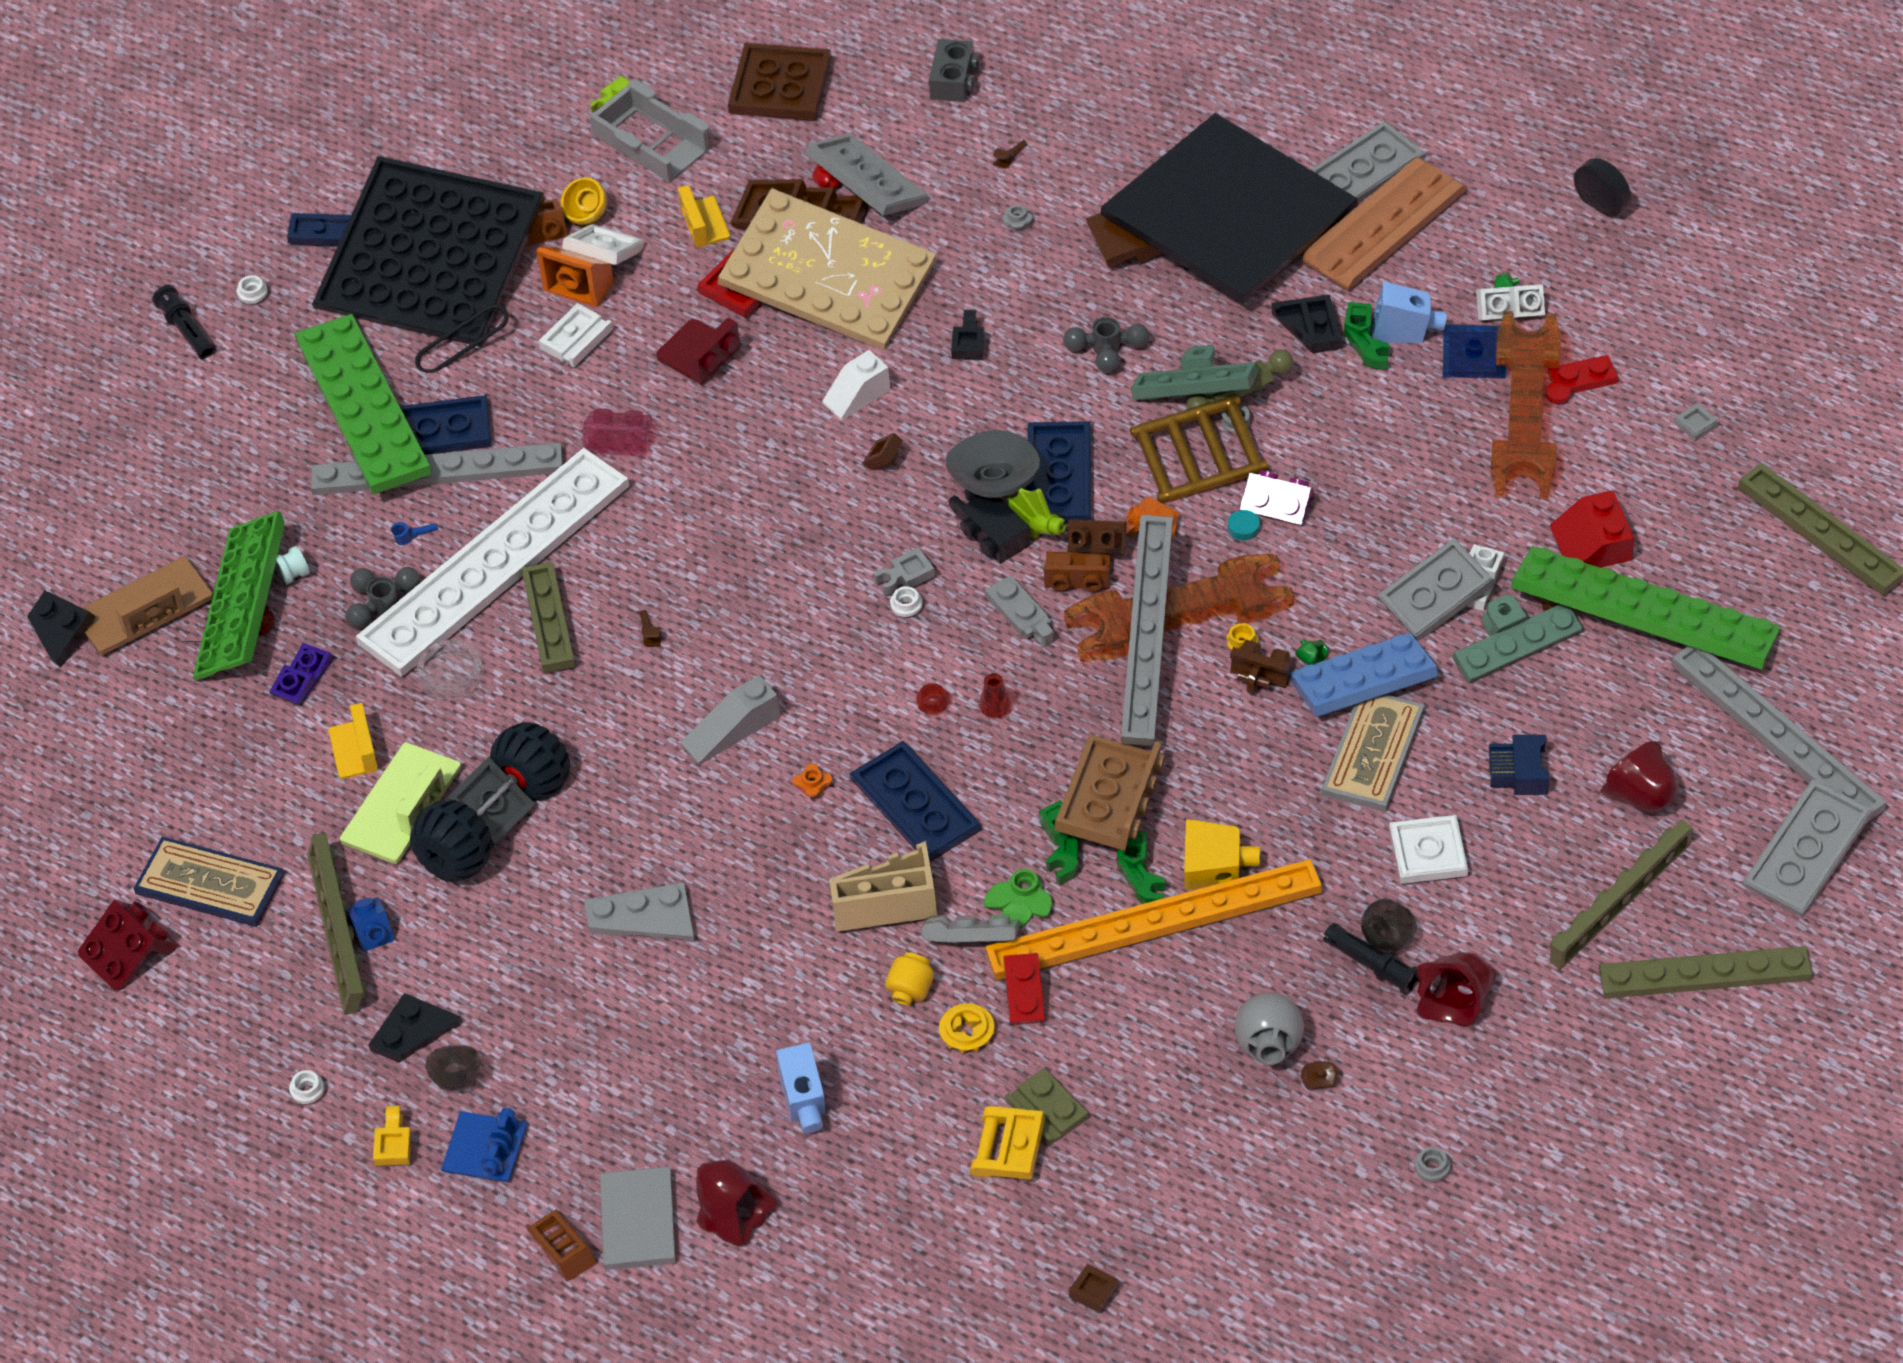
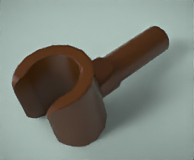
(1005, 158)
(650, 634)

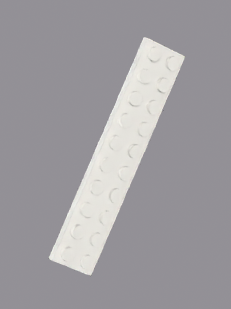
(492, 561)

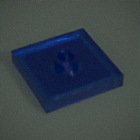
(1471, 352)

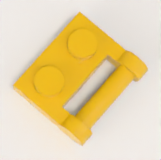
(1018, 1144)

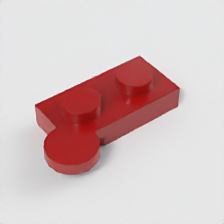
(1579, 377)

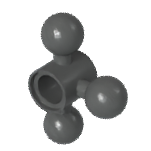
(1106, 341)
(381, 593)

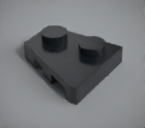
(1310, 321)
(59, 625)
(411, 1027)

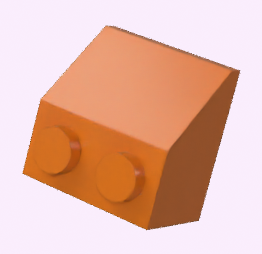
(574, 275)

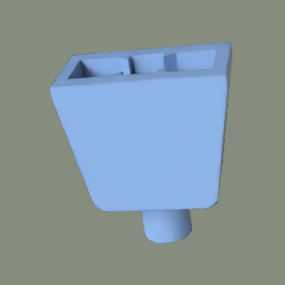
(1404, 315)
(801, 1086)

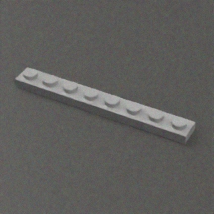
(449, 468)
(1146, 630)
(1772, 726)

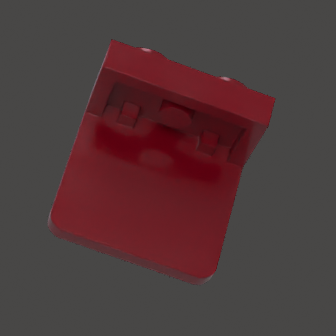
(700, 349)
(123, 942)

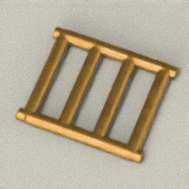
(1201, 414)

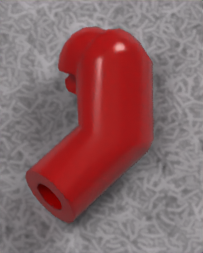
(824, 178)

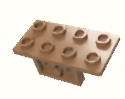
(145, 605)

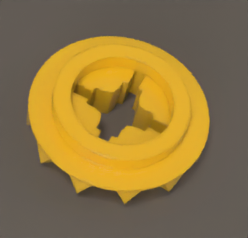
(973, 1016)

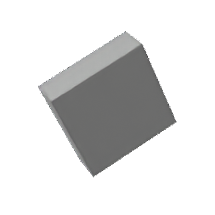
(1696, 422)

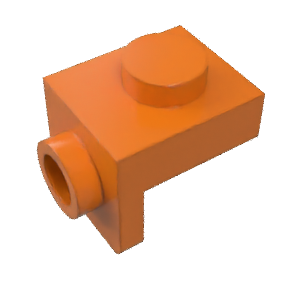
(1149, 507)

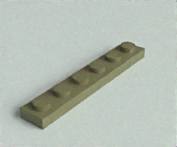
(1822, 529)
(1624, 891)
(334, 914)
(1705, 972)

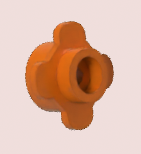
(814, 787)

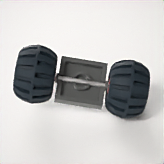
(458, 833)

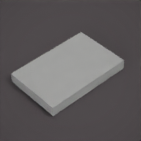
(1436, 589)
(637, 1218)

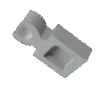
(907, 569)

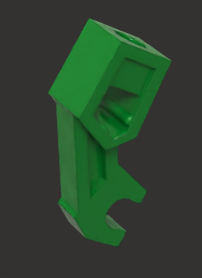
(1357, 331)
(1067, 853)
(1135, 872)

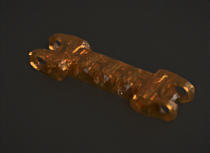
(1523, 451)
(1231, 592)

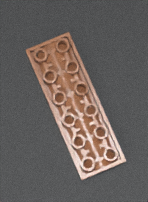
(1383, 223)

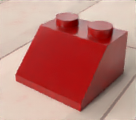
(1594, 531)

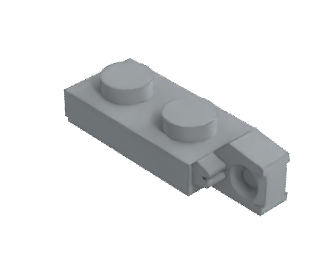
(1020, 610)

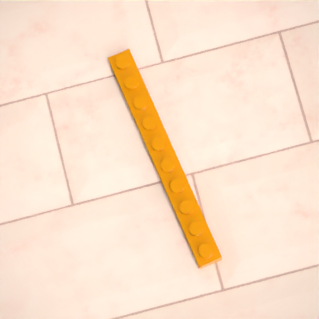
(1161, 917)

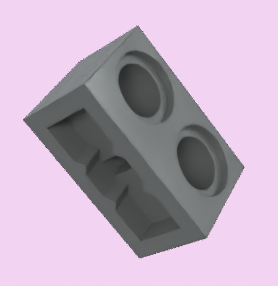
(952, 70)

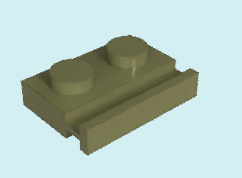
(1046, 1094)

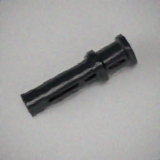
(201, 344)
(1385, 965)

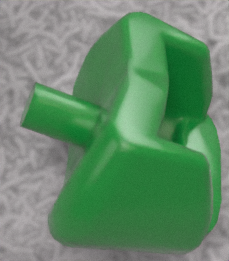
(1505, 280)
(1312, 652)

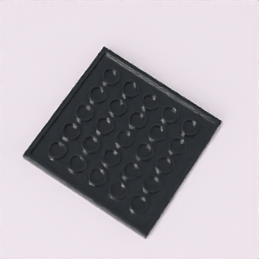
(1229, 207)
(428, 250)

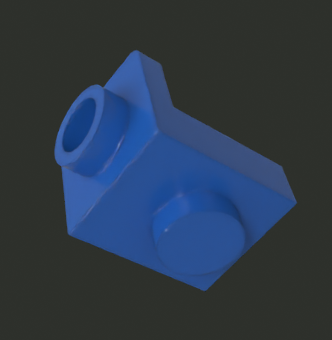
(370, 923)

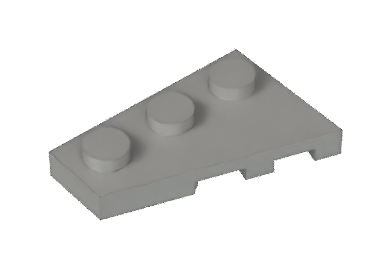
(646, 912)

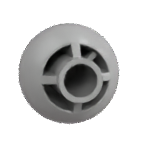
(1269, 1027)

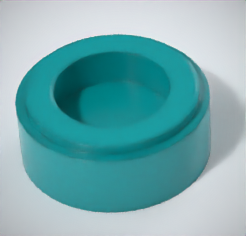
(1243, 525)

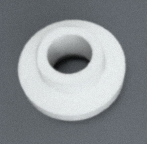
(245, 288)
(906, 594)
(303, 1079)

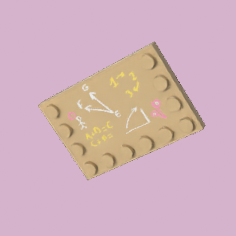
(827, 269)

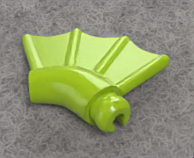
(1035, 513)

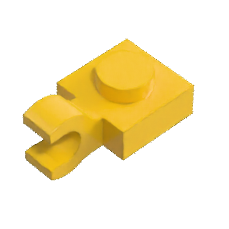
(393, 1142)

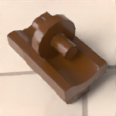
(1097, 536)
(1260, 669)

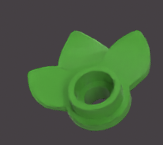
(1020, 902)

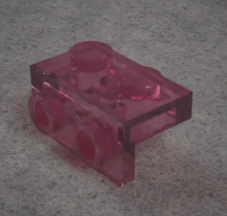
(616, 432)

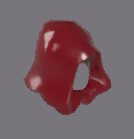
(1643, 780)
(1447, 1002)
(718, 1191)

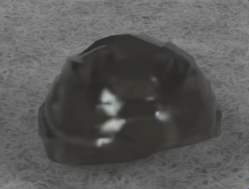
(1388, 925)
(453, 1067)

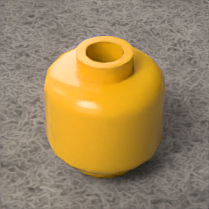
(909, 978)

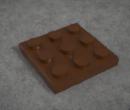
(779, 81)

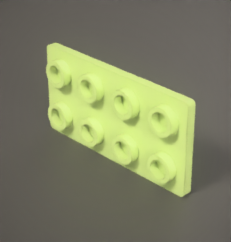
(405, 788)

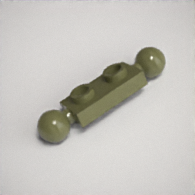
(1279, 362)

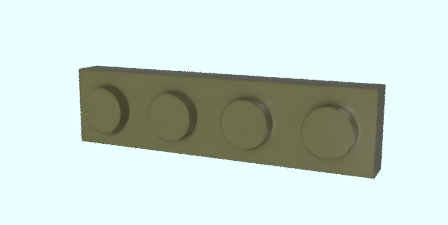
(548, 617)

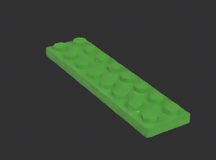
(362, 404)
(1646, 607)

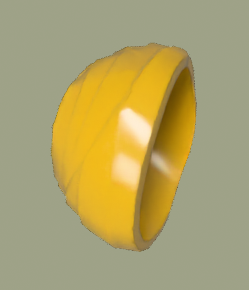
(584, 201)

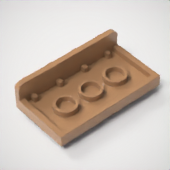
(1109, 792)

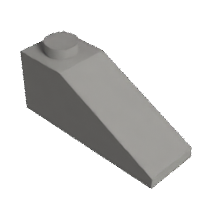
(733, 719)

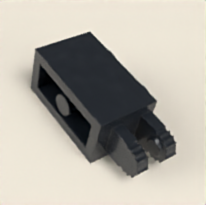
(992, 525)

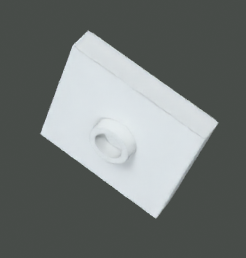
(603, 244)
(1428, 849)

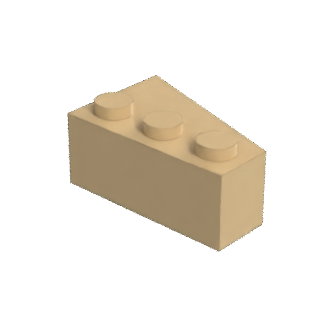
(885, 893)

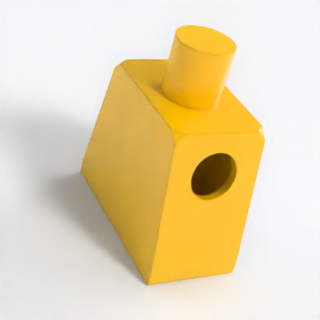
(1214, 854)

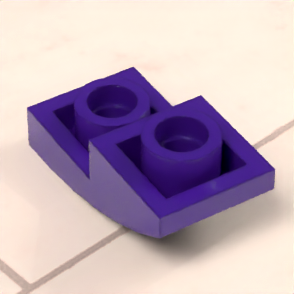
(301, 676)

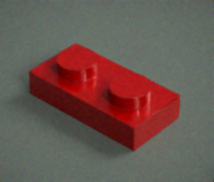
(1023, 989)

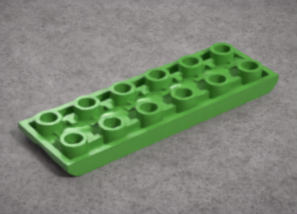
(240, 595)

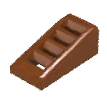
(573, 1261)

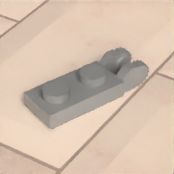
(969, 929)

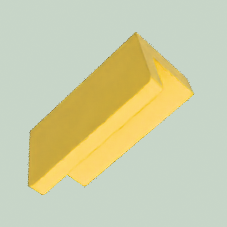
(702, 218)
(353, 745)

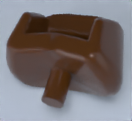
(1319, 1075)

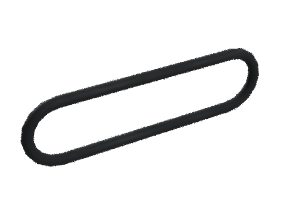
(468, 348)

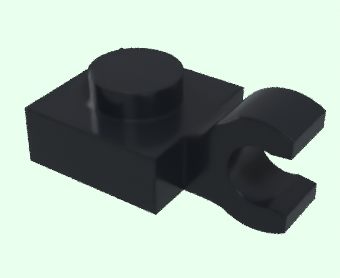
(969, 339)

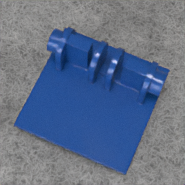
(485, 1145)

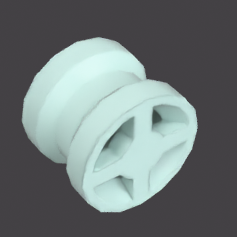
(291, 565)

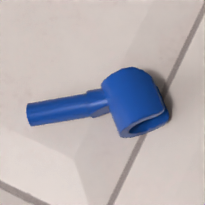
(408, 534)

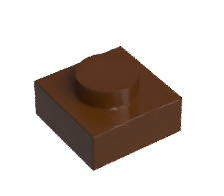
(883, 452)
(1093, 1288)

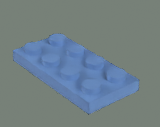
(1363, 674)

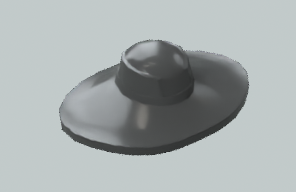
(993, 463)

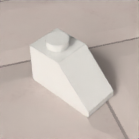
(857, 385)

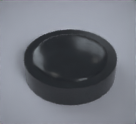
(1602, 187)

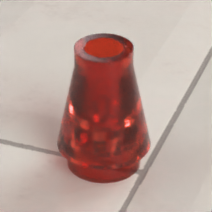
(994, 697)

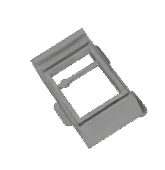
(640, 99)

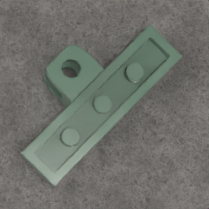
(1195, 377)
(1513, 636)

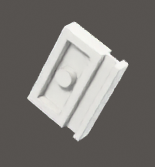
(575, 335)

